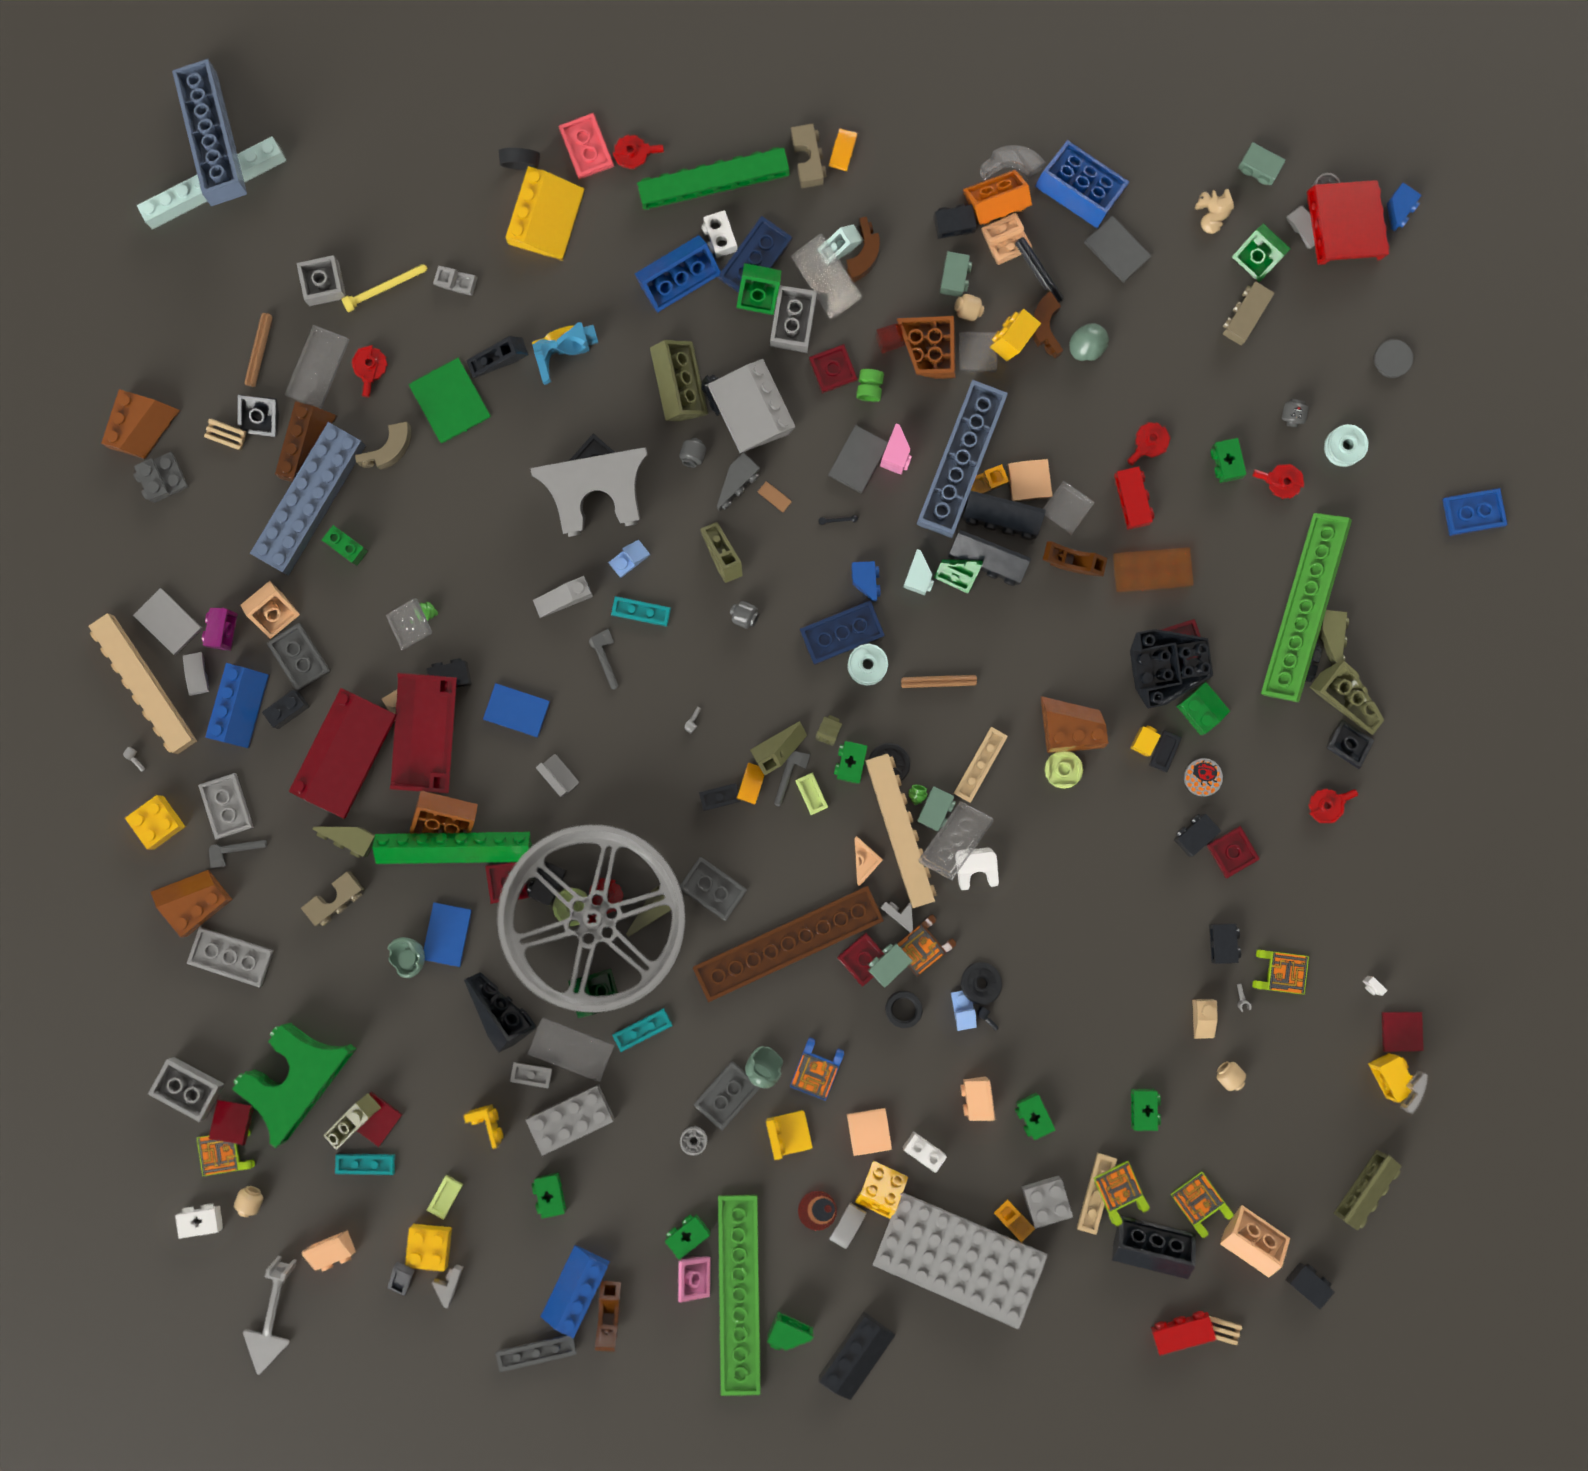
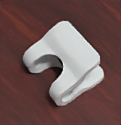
(979, 861)

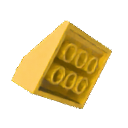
(544, 213)

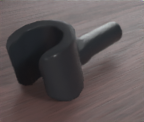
(983, 1014)

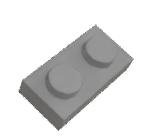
(531, 1075)

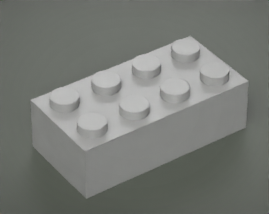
(570, 1119)

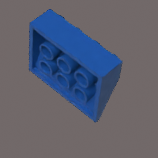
(1081, 184)

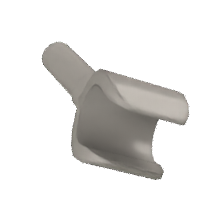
(689, 725)
(129, 754)
(1242, 998)

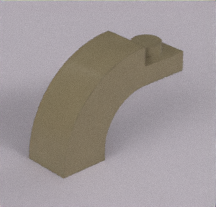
(391, 452)

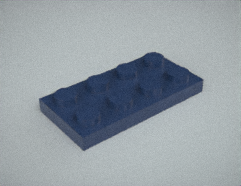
(760, 248)
(842, 632)

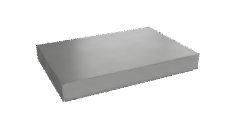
(168, 621)
(225, 806)

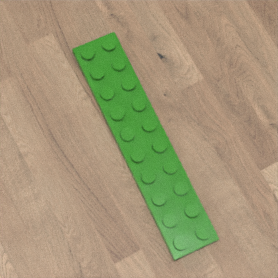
(1306, 607)
(739, 1295)

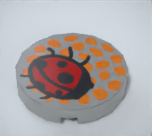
(1203, 777)

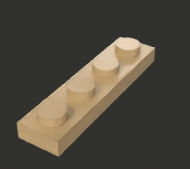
(980, 764)
(1093, 1202)

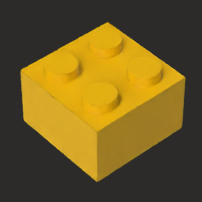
(1014, 334)
(155, 822)
(1392, 1076)
(428, 1247)

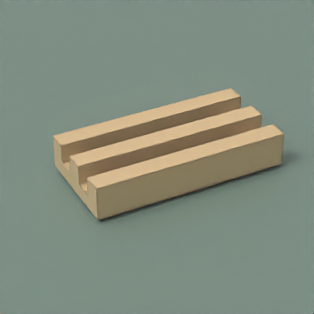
(210, 429)
(1236, 1334)

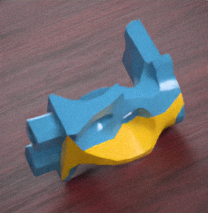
(565, 340)

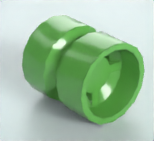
(870, 382)

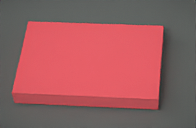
(586, 146)

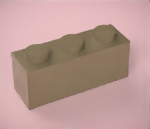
(1247, 312)

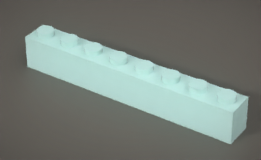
(188, 193)

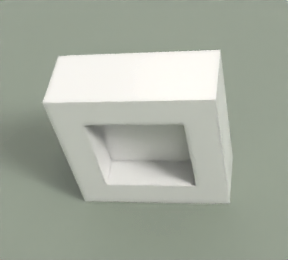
(1374, 986)

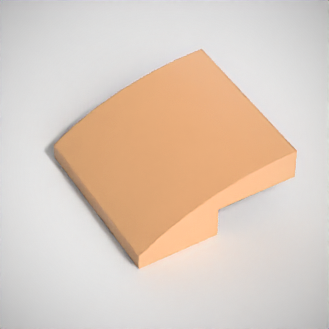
(1002, 238)
(1029, 480)
(869, 1132)

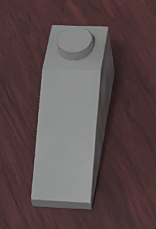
(563, 597)

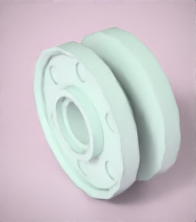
(1357, 445)
(873, 654)

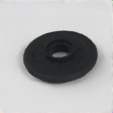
(900, 757)
(992, 979)

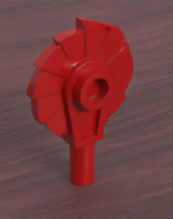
(632, 151)
(369, 365)
(1151, 441)
(1284, 480)
(1328, 806)
(615, 895)

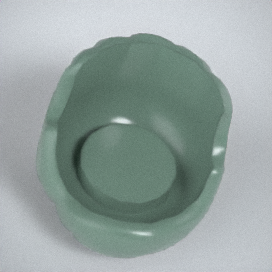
(1089, 342)
(406, 956)
(764, 1067)

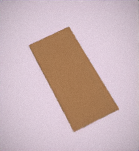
(774, 496)

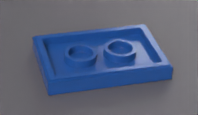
(1474, 511)
(516, 710)
(447, 934)

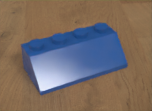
(678, 273)
(237, 705)
(574, 1291)

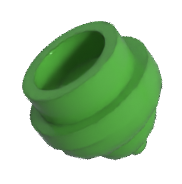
(428, 610)
(917, 794)

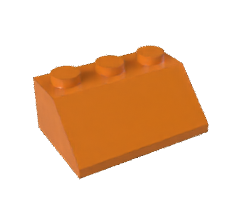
(998, 197)

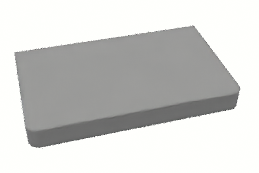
(558, 775)

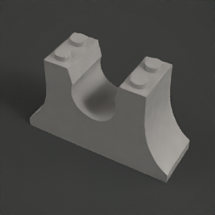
(576, 479)

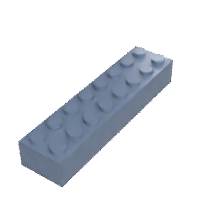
(209, 132)
(962, 458)
(308, 499)

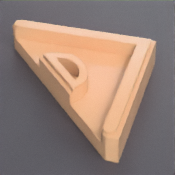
(866, 860)

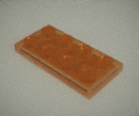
(1153, 569)

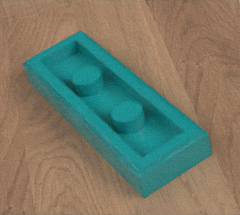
(641, 611)
(642, 1030)
(365, 1164)

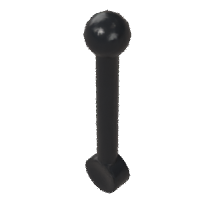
(822, 520)

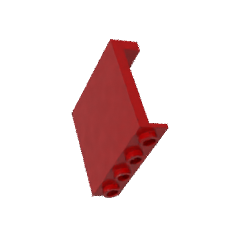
(1347, 221)

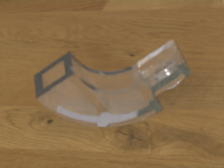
(1015, 157)

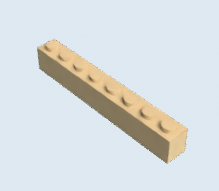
(142, 684)
(899, 829)

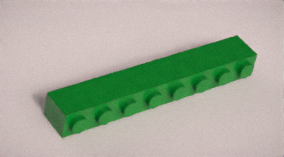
(713, 178)
(450, 847)

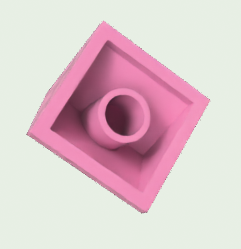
(694, 1278)

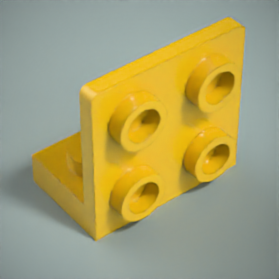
(490, 1116)
(788, 1134)
(882, 1190)

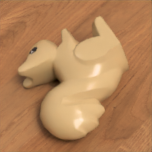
(1218, 207)

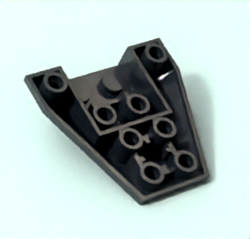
(1151, 660)

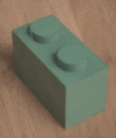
(1261, 164)
(954, 274)
(935, 809)
(889, 964)

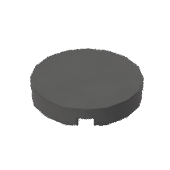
(1393, 358)

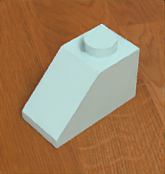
(845, 240)
(919, 575)

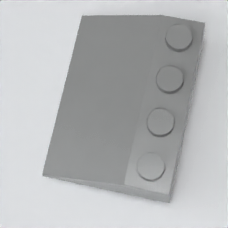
(751, 406)

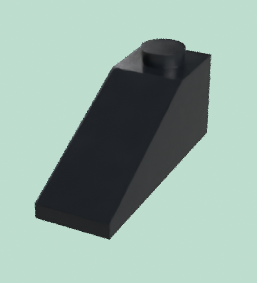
(498, 356)

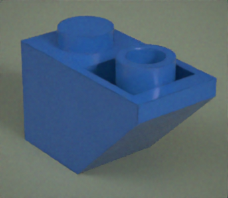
(1400, 204)
(864, 579)

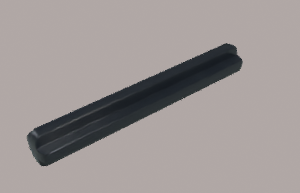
(1038, 268)

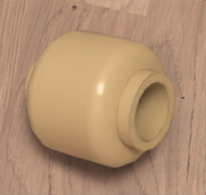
(969, 307)
(1231, 1076)
(248, 1201)

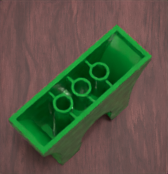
(310, 1074)

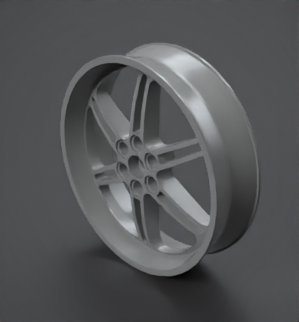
(527, 868)

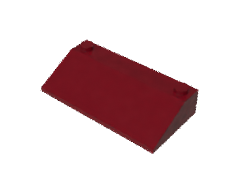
(423, 733)
(342, 753)

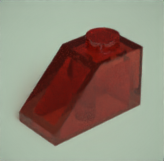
(890, 337)

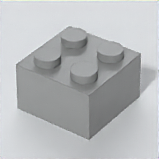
(321, 280)
(1047, 1201)

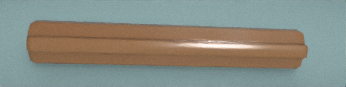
(258, 350)
(939, 681)

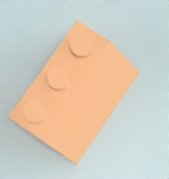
(1255, 1241)

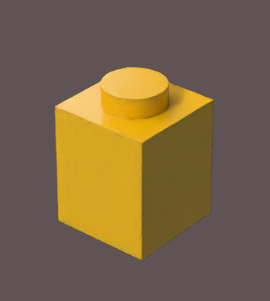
(1145, 740)

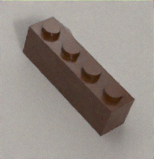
(302, 433)

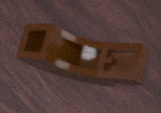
(864, 262)
(1045, 310)
(1074, 560)
(608, 1316)

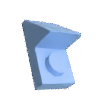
(629, 558)
(963, 1011)

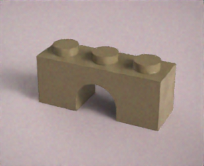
(805, 139)
(347, 889)

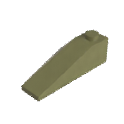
(1345, 692)

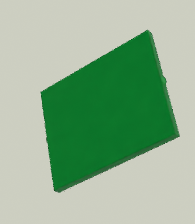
(449, 400)

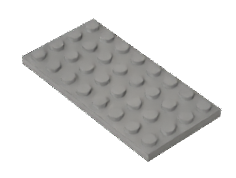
(960, 1260)

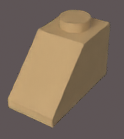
(1204, 1018)

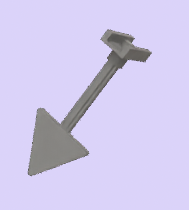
(264, 1346)

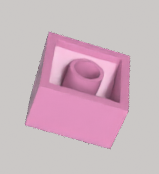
(896, 456)

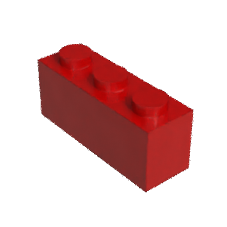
(1134, 497)
(1183, 1332)

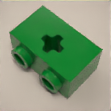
(1231, 451)
(344, 545)
(858, 753)
(1151, 1119)
(1043, 1123)
(553, 1185)
(682, 1246)

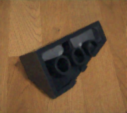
(500, 1017)

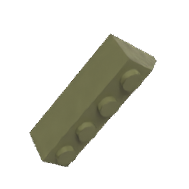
(678, 380)
(1368, 1189)

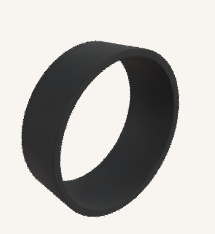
(518, 158)

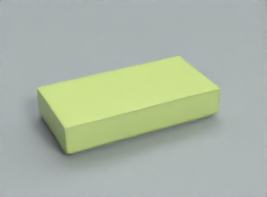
(811, 793)
(445, 1197)

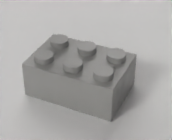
(793, 319)
(186, 1089)

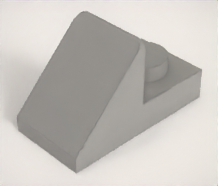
(903, 918)
(447, 1289)

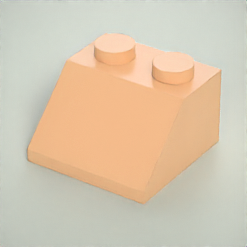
(269, 609)
(978, 1099)
(330, 1250)

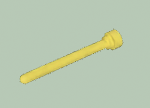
(351, 302)

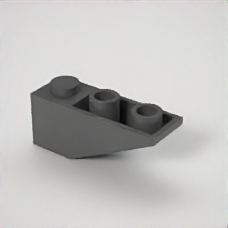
(739, 475)

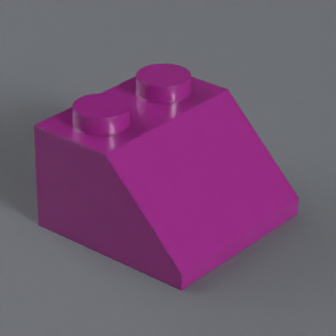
(219, 628)

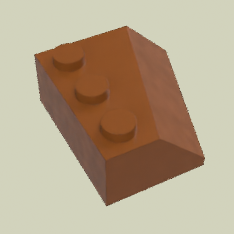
(931, 345)
(136, 424)
(1072, 726)
(442, 815)
(190, 901)

